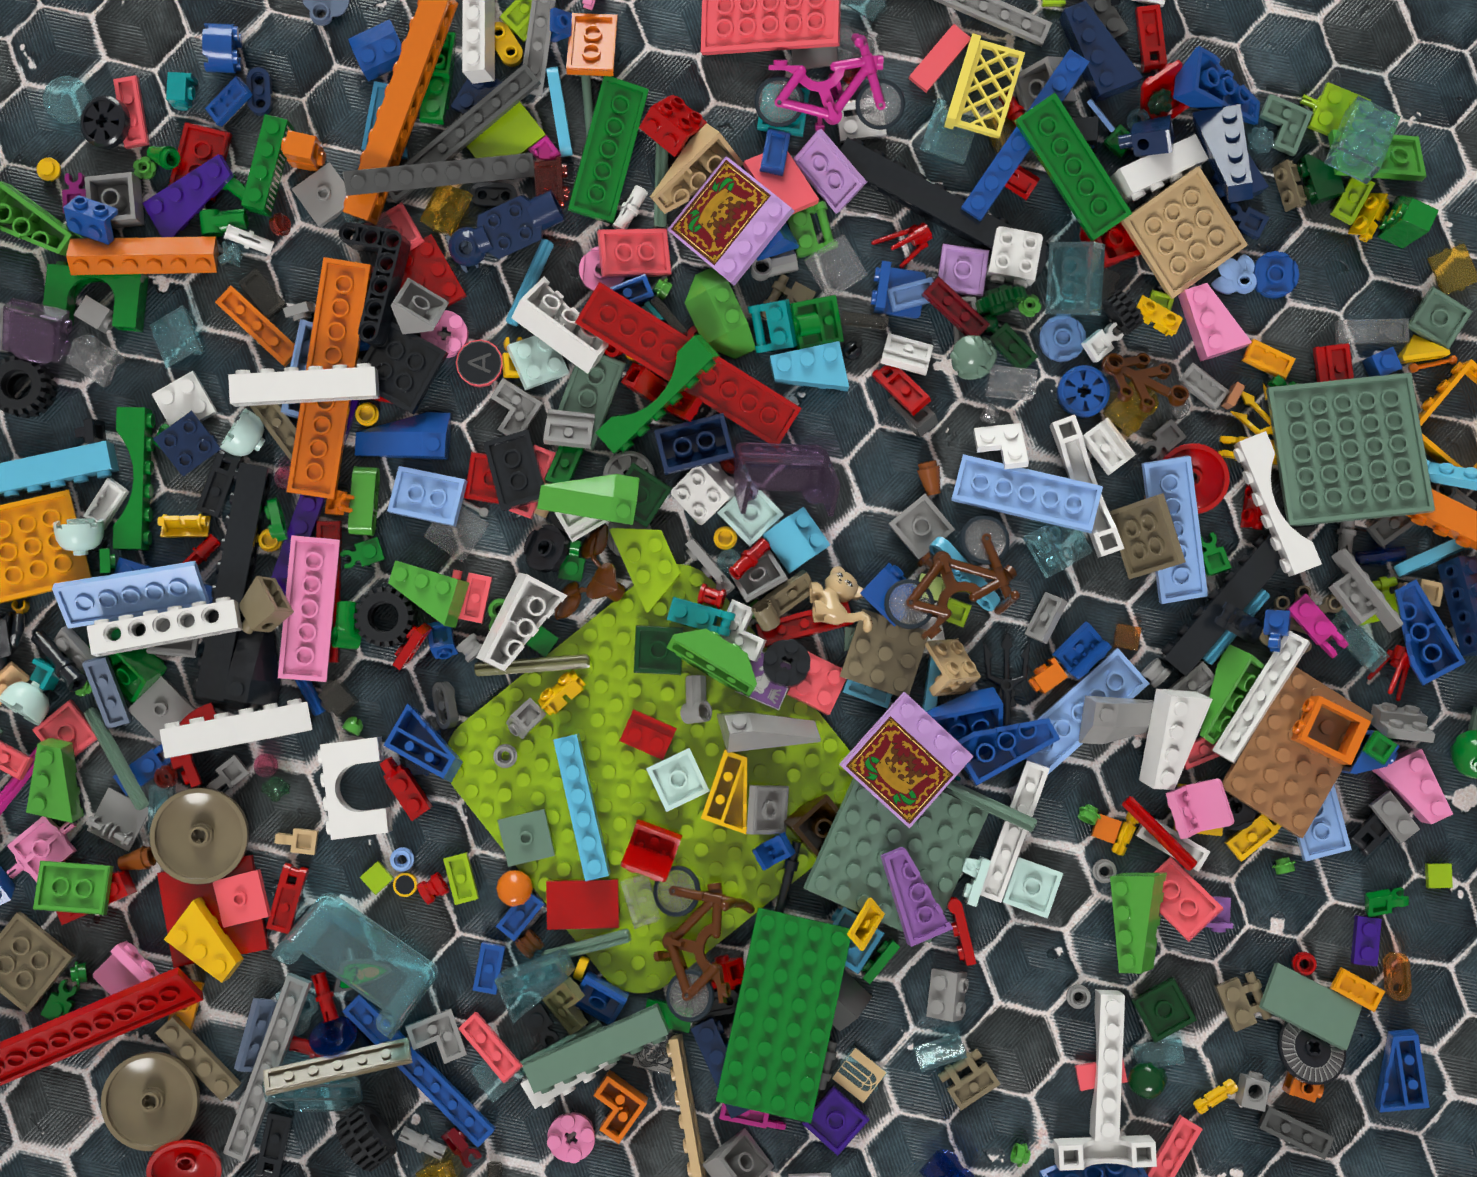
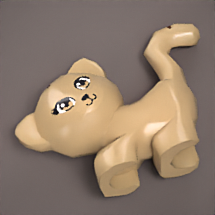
(827, 605)

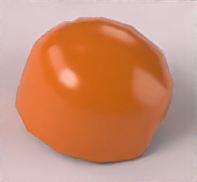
(514, 888)

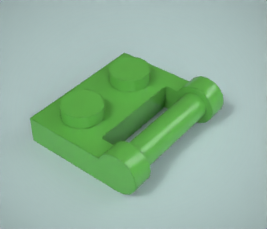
(803, 230)

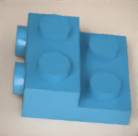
(855, 958)

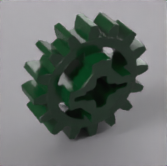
(1001, 300)

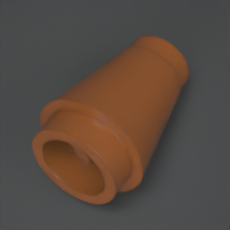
(930, 477)
(137, 860)

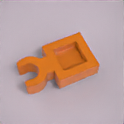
(340, 504)

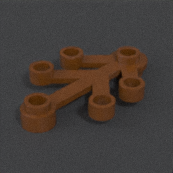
(1118, 367)

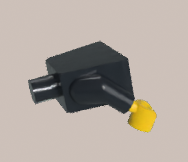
(11, 631)

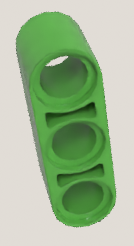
(365, 503)

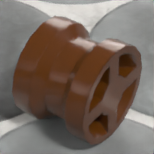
(529, 943)

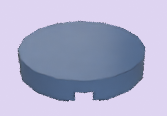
(1061, 338)

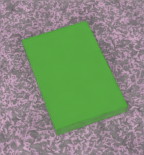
(73, 887)

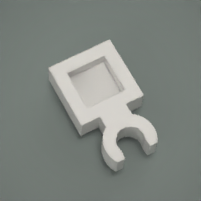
(1100, 343)

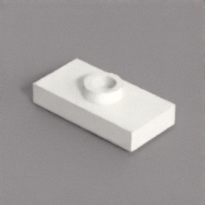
(107, 502)

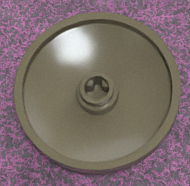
(199, 835)
(150, 1100)

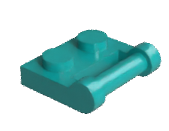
(779, 325)

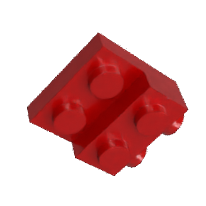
(1117, 245)

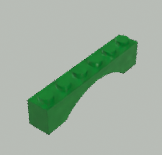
(691, 361)
(132, 528)

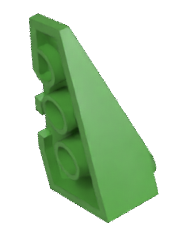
(599, 497)
(1231, 684)

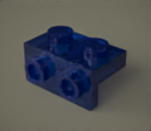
(944, 1164)

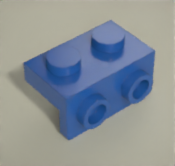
(90, 219)
(1081, 651)

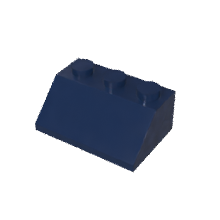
(694, 443)

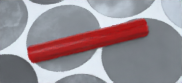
(1159, 833)

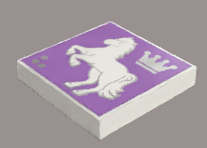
(765, 691)

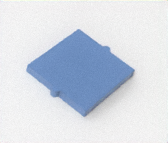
(1101, 115)

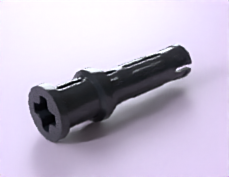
(64, 667)

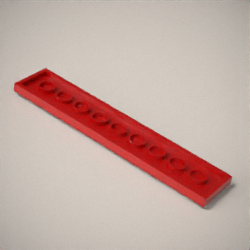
(656, 347)
(96, 1023)

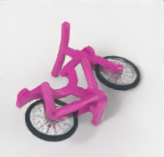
(877, 104)

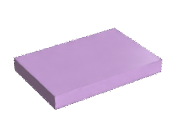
(829, 171)

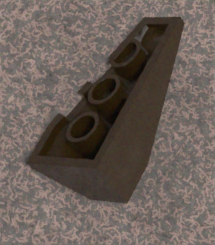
(812, 822)

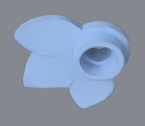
(1232, 273)

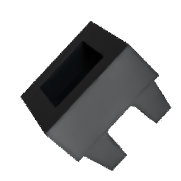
(92, 431)

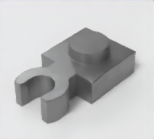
(1165, 437)

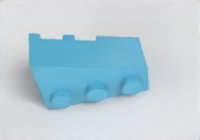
(812, 367)

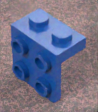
(891, 277)

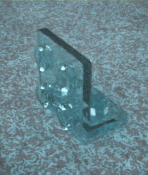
(944, 141)
(1056, 547)

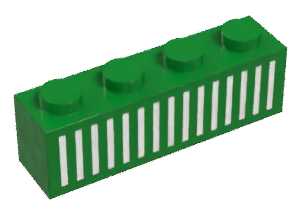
(266, 167)

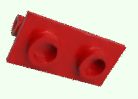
(1251, 513)

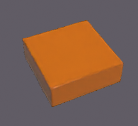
(1106, 829)

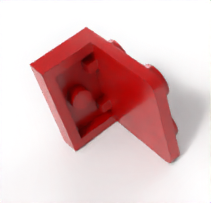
(1166, 80)
(671, 123)
(651, 851)

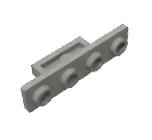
(1360, 595)

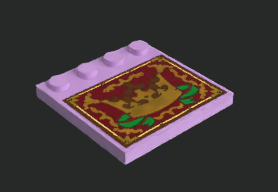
(730, 220)
(906, 760)

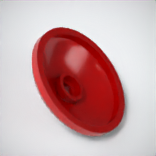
(1211, 473)
(184, 1159)

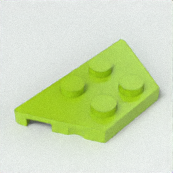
(647, 562)

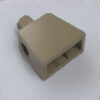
(264, 606)

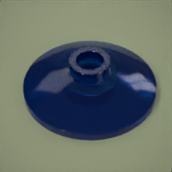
(333, 1036)

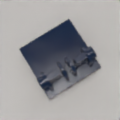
(187, 443)

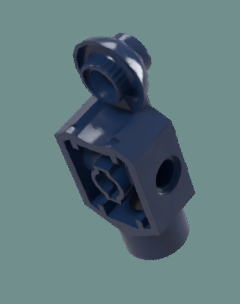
(507, 228)

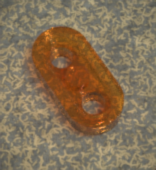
(1400, 974)

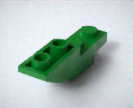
(440, 85)

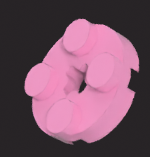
(588, 273)
(458, 337)
(585, 1136)

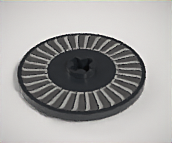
(1308, 1067)

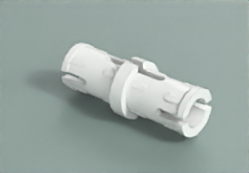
(630, 208)
(247, 238)

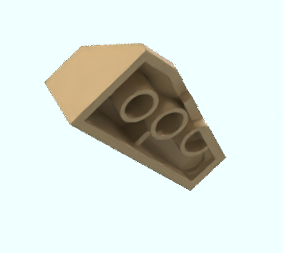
(692, 168)

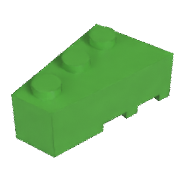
(431, 591)

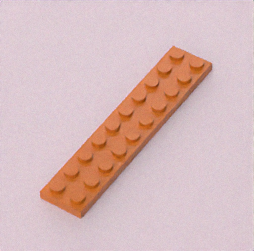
(333, 342)

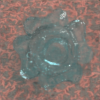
(1261, 140)
(230, 254)

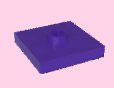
(836, 1120)

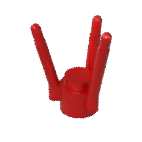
(917, 235)
(1400, 661)

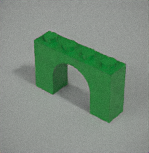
(128, 291)

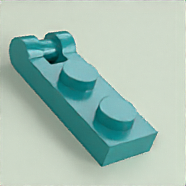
(700, 616)

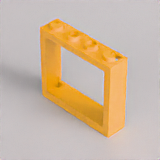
(1467, 368)

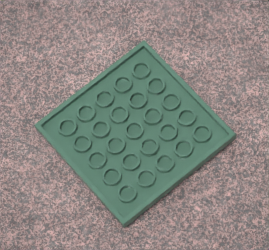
(1350, 450)
(863, 829)

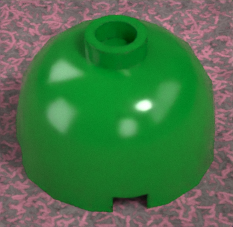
(1464, 753)

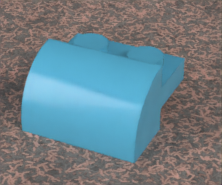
(796, 540)

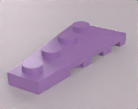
(913, 899)

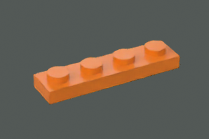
(256, 325)

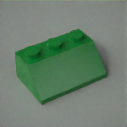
(135, 670)

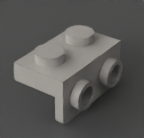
(947, 995)

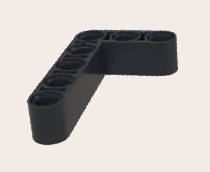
(381, 276)

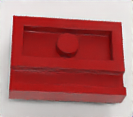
(1333, 362)
(648, 734)

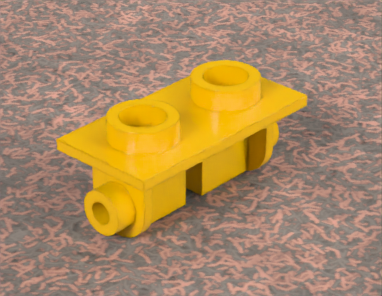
(1373, 208)
(1164, 319)
(184, 526)
(552, 698)

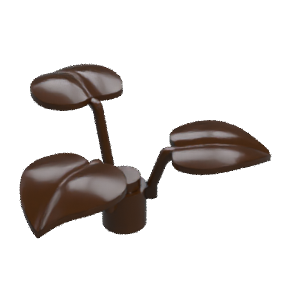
(602, 583)

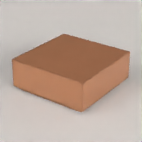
(1233, 396)

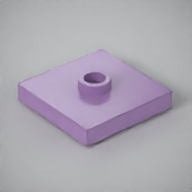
(964, 269)

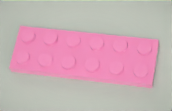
(312, 598)

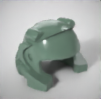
(973, 357)

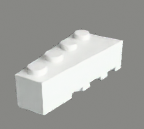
(1171, 735)

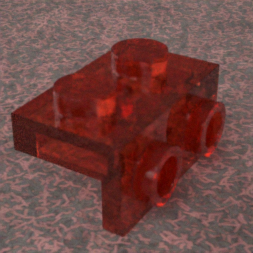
(550, 176)

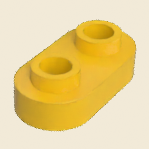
(505, 43)

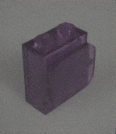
(35, 331)

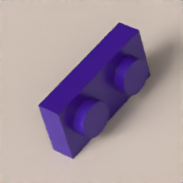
(1366, 940)

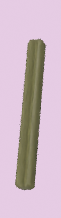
(536, 665)

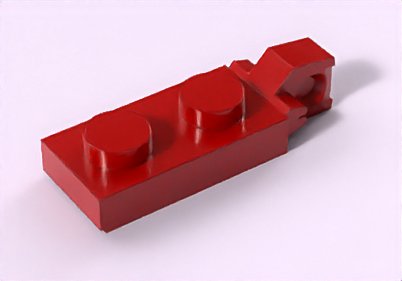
(405, 788)

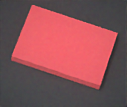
(790, 187)
(634, 252)
(1185, 901)

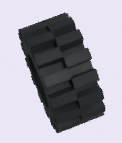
(1122, 311)

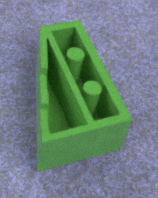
(54, 782)

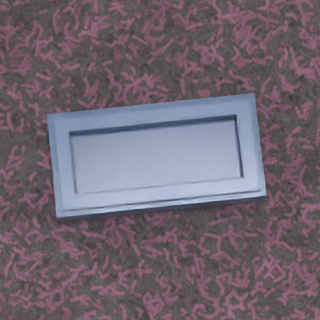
(908, 294)

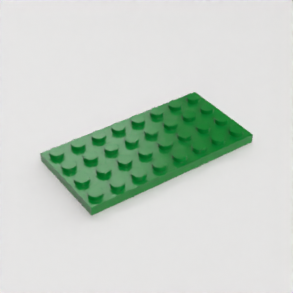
(784, 1015)

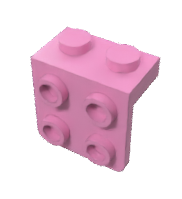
(1199, 807)
(124, 969)

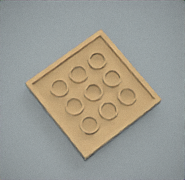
(1184, 232)

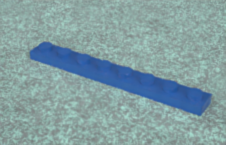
(1016, 146)
(425, 1076)

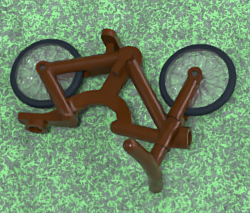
(983, 542)
(690, 991)

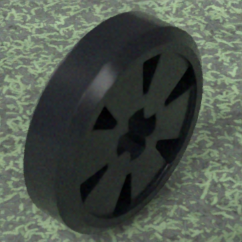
(114, 130)

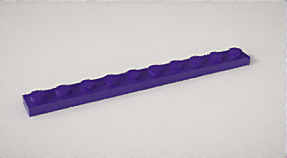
(304, 519)

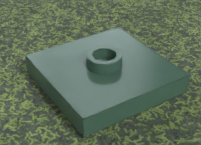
(1439, 318)
(526, 837)

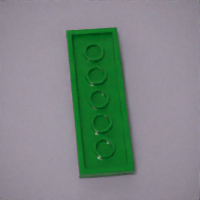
(608, 149)
(1073, 167)

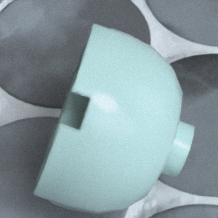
(244, 435)
(79, 534)
(26, 700)

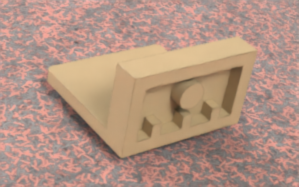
(955, 665)

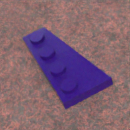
(186, 197)

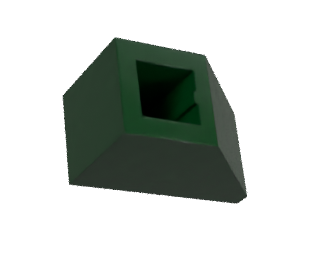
(1319, 180)

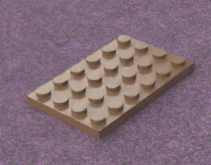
(1282, 775)

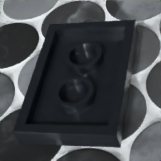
(514, 469)

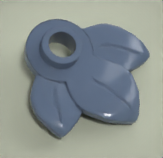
(332, 8)

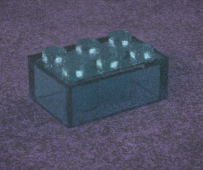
(1362, 139)
(1075, 278)

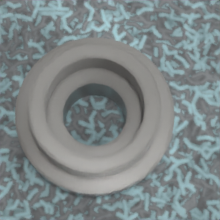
(498, 756)
(1096, 870)
(1083, 1002)

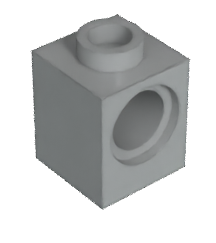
(95, 314)
(1257, 1100)

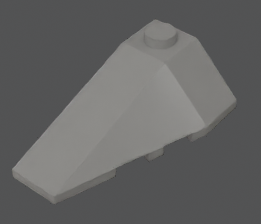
(758, 731)

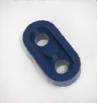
(260, 92)

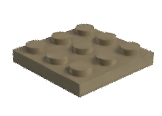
(1147, 536)
(884, 656)
(29, 962)

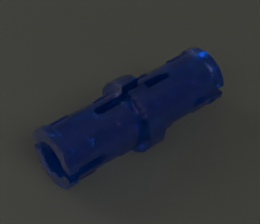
(1380, 556)

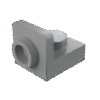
(525, 718)

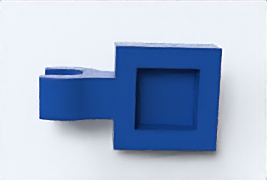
(1276, 625)

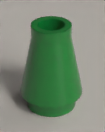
(164, 156)

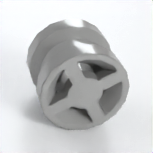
(469, 647)
(1155, 672)

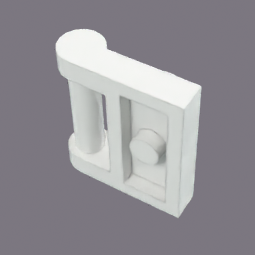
(854, 128)

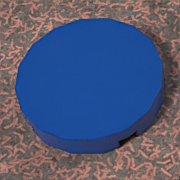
(1275, 274)

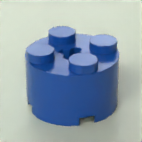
(221, 47)

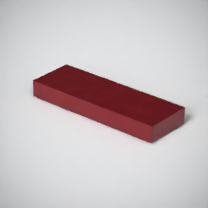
(955, 308)

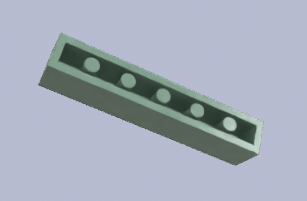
(596, 1048)

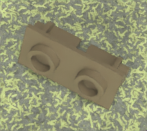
(1286, 178)

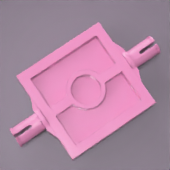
(41, 843)

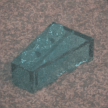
(532, 981)

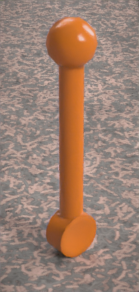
(1412, 368)

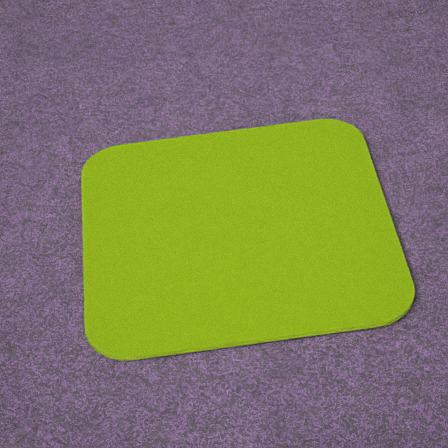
(623, 785)

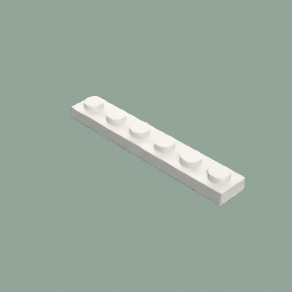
(1260, 697)
(1012, 836)

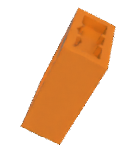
(1351, 740)

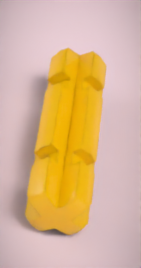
(1125, 835)
(1215, 1096)

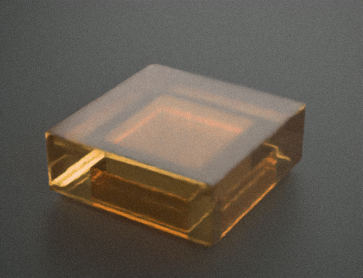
(1127, 637)

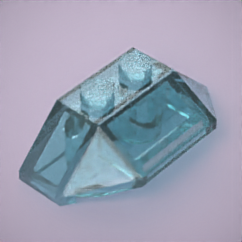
(328, 1096)

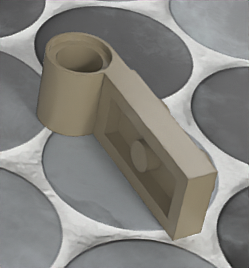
(781, 600)

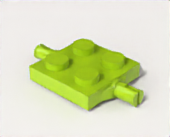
(1328, 108)

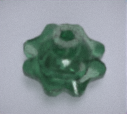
(1160, 102)
(275, 788)

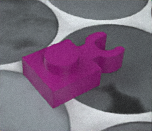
(74, 190)

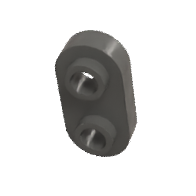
(445, 705)

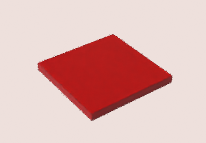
(178, 895)

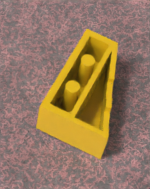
(728, 794)
(204, 941)

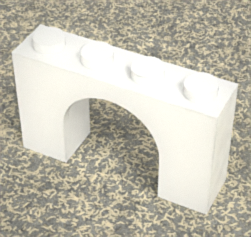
(343, 819)

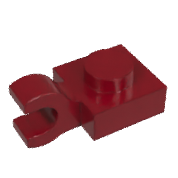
(457, 1143)

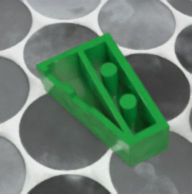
(1406, 221)

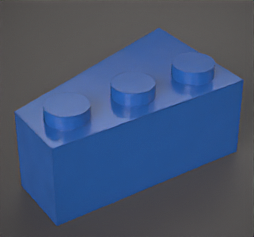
(421, 744)
(1402, 1074)

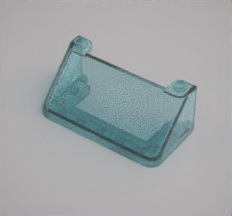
(362, 958)

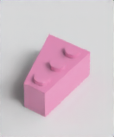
(1211, 323)
(1416, 785)

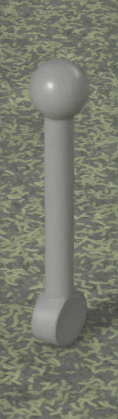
(483, 512)

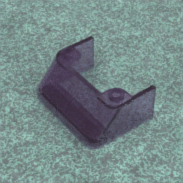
(784, 469)

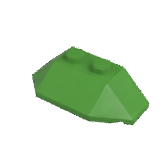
(719, 315)
(716, 658)

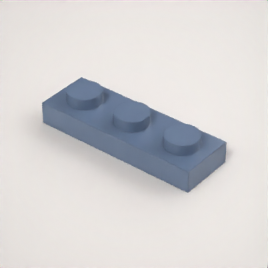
(107, 691)
(254, 1033)

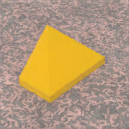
(1420, 349)
(866, 924)

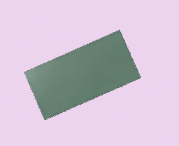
(593, 391)
(1310, 1006)

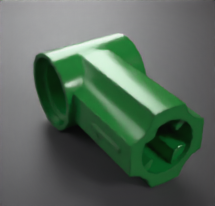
(215, 222)
(344, 633)

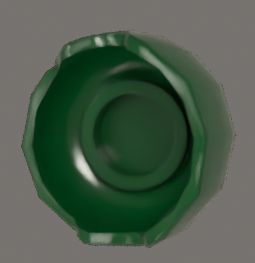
(1147, 1080)

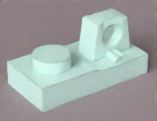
(978, 870)

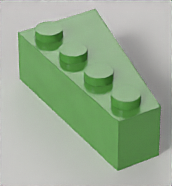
(31, 222)
(1136, 918)

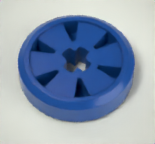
(1094, 382)

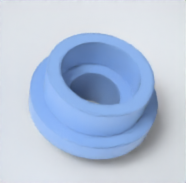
(394, 859)

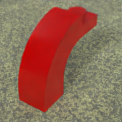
(650, 387)
(191, 774)

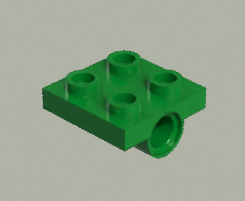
(816, 321)

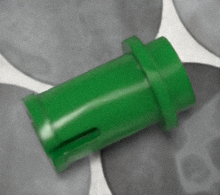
(235, 187)

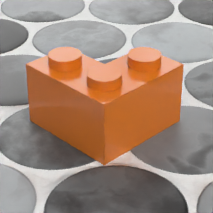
(625, 1105)

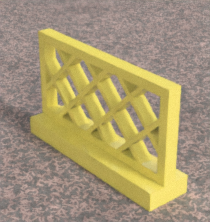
(964, 87)

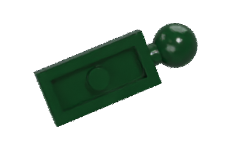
(1009, 343)

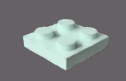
(536, 362)
(759, 517)
(677, 779)
(1032, 887)

